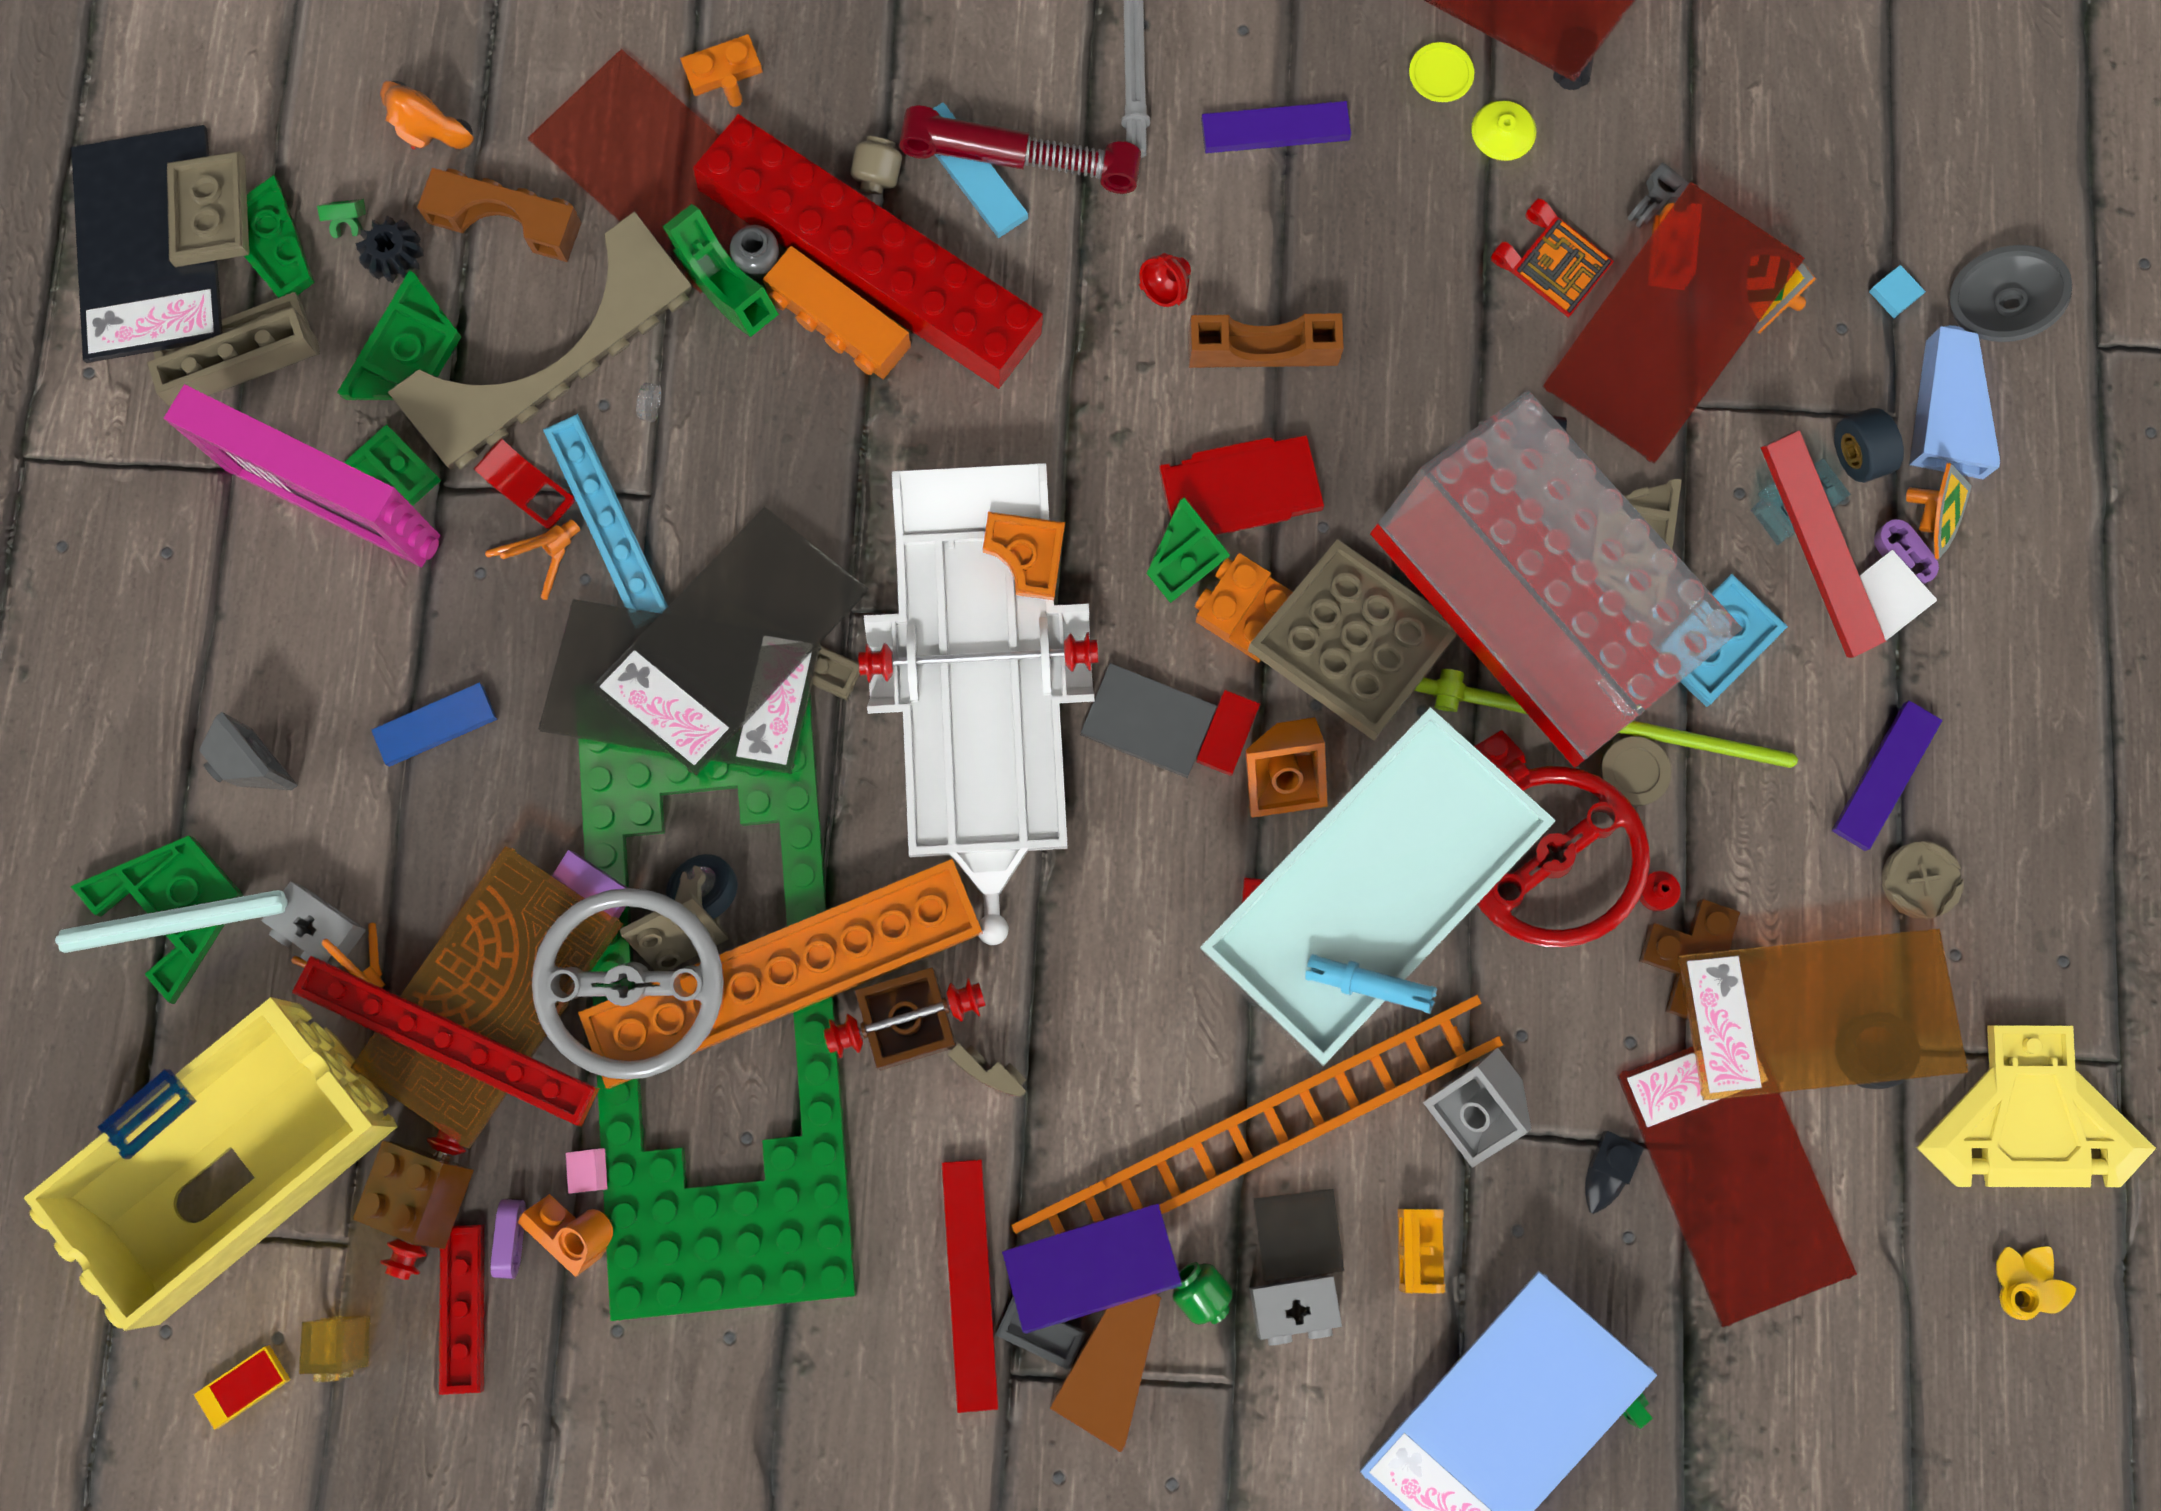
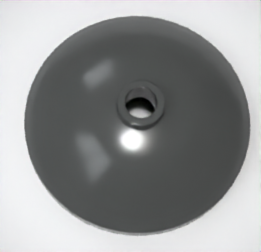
(2008, 278)

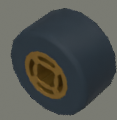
(1869, 445)

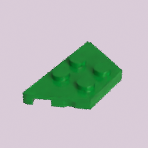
(406, 339)

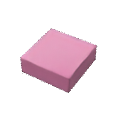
(586, 1171)

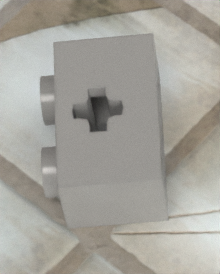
(330, 924)
(1314, 1293)

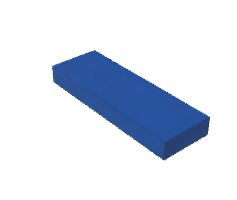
(434, 724)

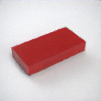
(1228, 733)

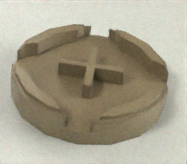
(1922, 880)

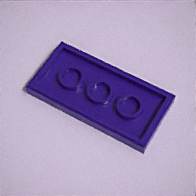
(1091, 1268)

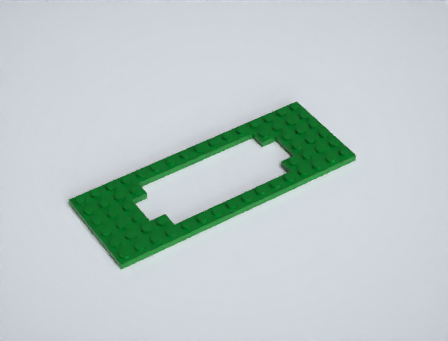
(736, 1241)

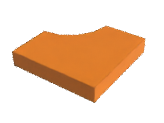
(1029, 550)

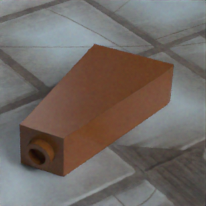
(1108, 1372)

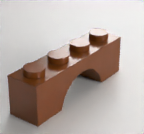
(458, 201)
(1302, 342)

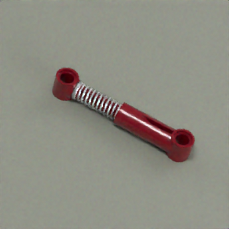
(929, 134)

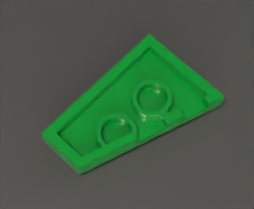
(274, 241)

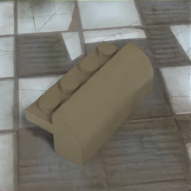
(250, 347)

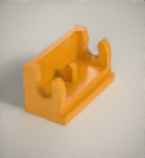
(1421, 1250)

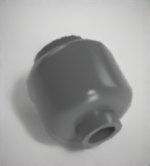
(755, 251)

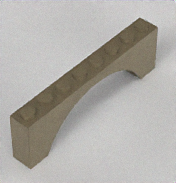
(465, 417)

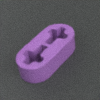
(1909, 548)
(507, 1239)

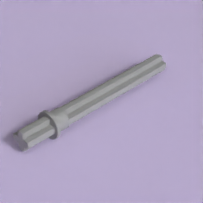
(1135, 117)

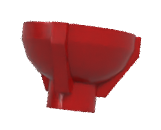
(1165, 279)

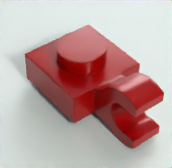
(1506, 757)

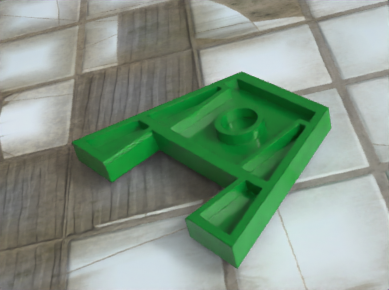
(162, 881)

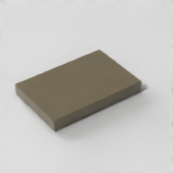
(207, 209)

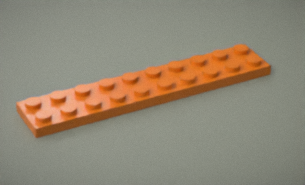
(798, 966)

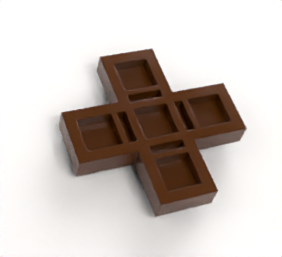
(1709, 932)

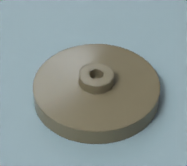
(1637, 769)

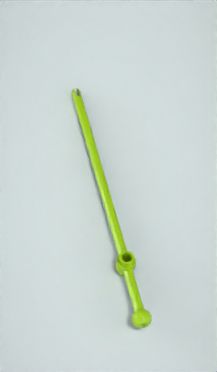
(1451, 690)

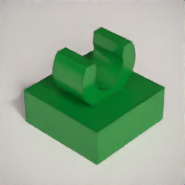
(340, 212)

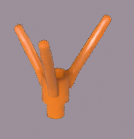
(552, 542)
(371, 974)

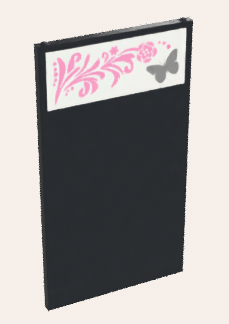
(127, 285)

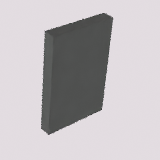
(1148, 720)

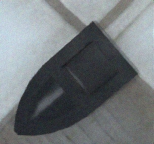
(1610, 1170)

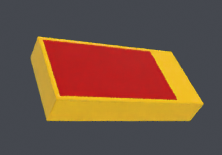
(242, 1387)

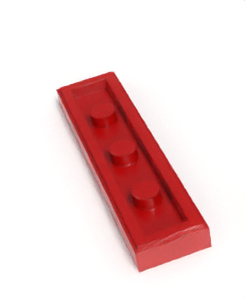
(462, 1312)

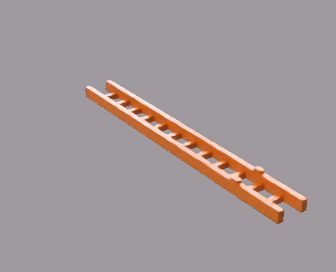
(1266, 1106)

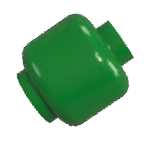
(1203, 1294)

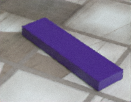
(1275, 127)
(1887, 775)

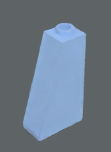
(1954, 407)

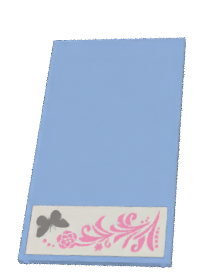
(1512, 1410)

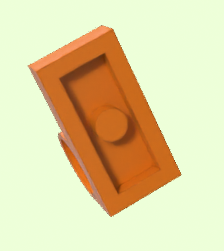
(571, 1240)

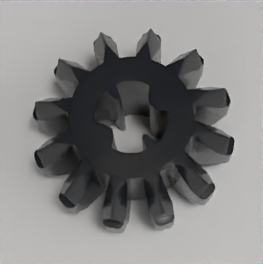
(394, 236)

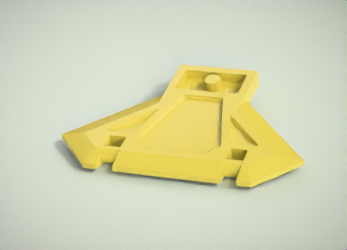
(2034, 1120)

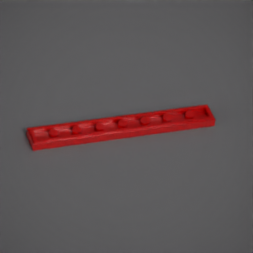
(446, 1041)

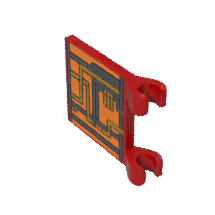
(1559, 263)

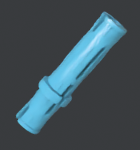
(1370, 983)

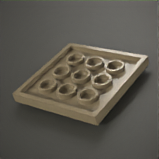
(1354, 639)

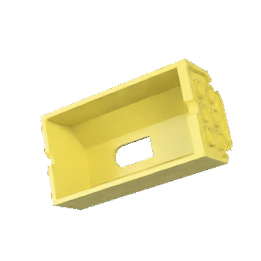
(267, 1091)

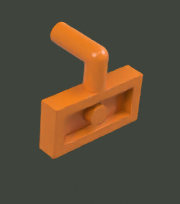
(722, 67)

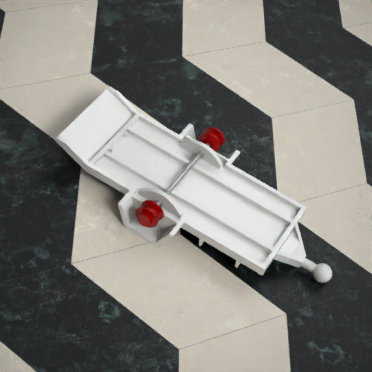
(976, 678)

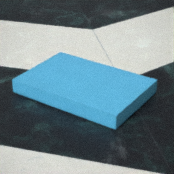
(1729, 661)

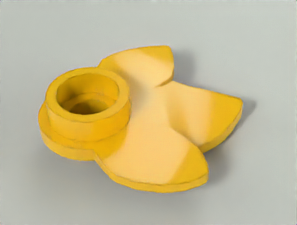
(2033, 1277)

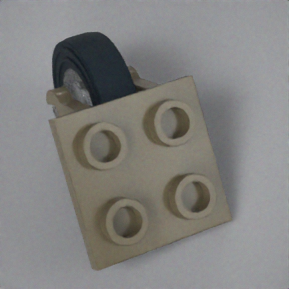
(706, 889)

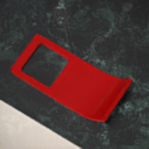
(519, 481)

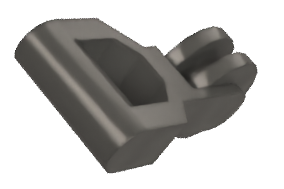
(1657, 195)

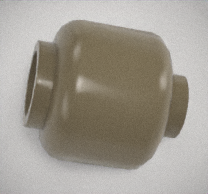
(876, 165)

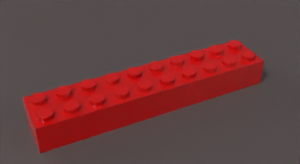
(869, 251)

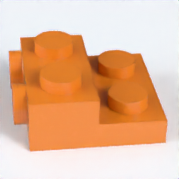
(1240, 602)

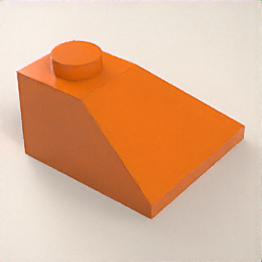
(1287, 769)

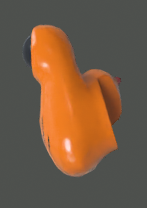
(420, 120)

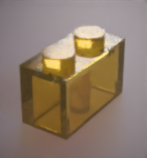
(334, 1347)

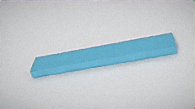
(605, 516)

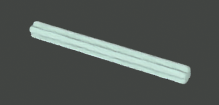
(171, 921)

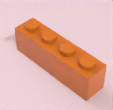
(836, 313)

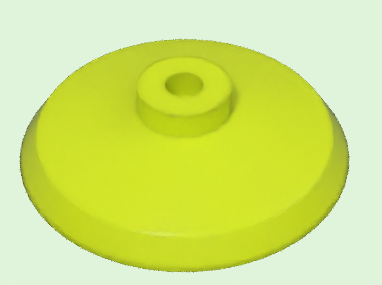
(1441, 72)
(1504, 130)

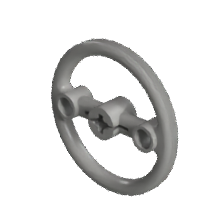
(548, 991)

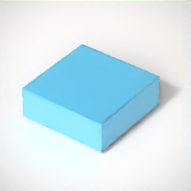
(1897, 291)

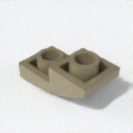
(1005, 1080)

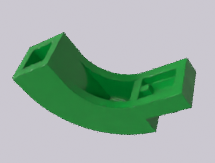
(716, 274)

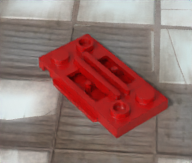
(1246, 484)

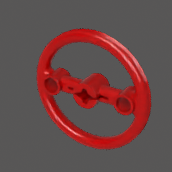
(1622, 815)

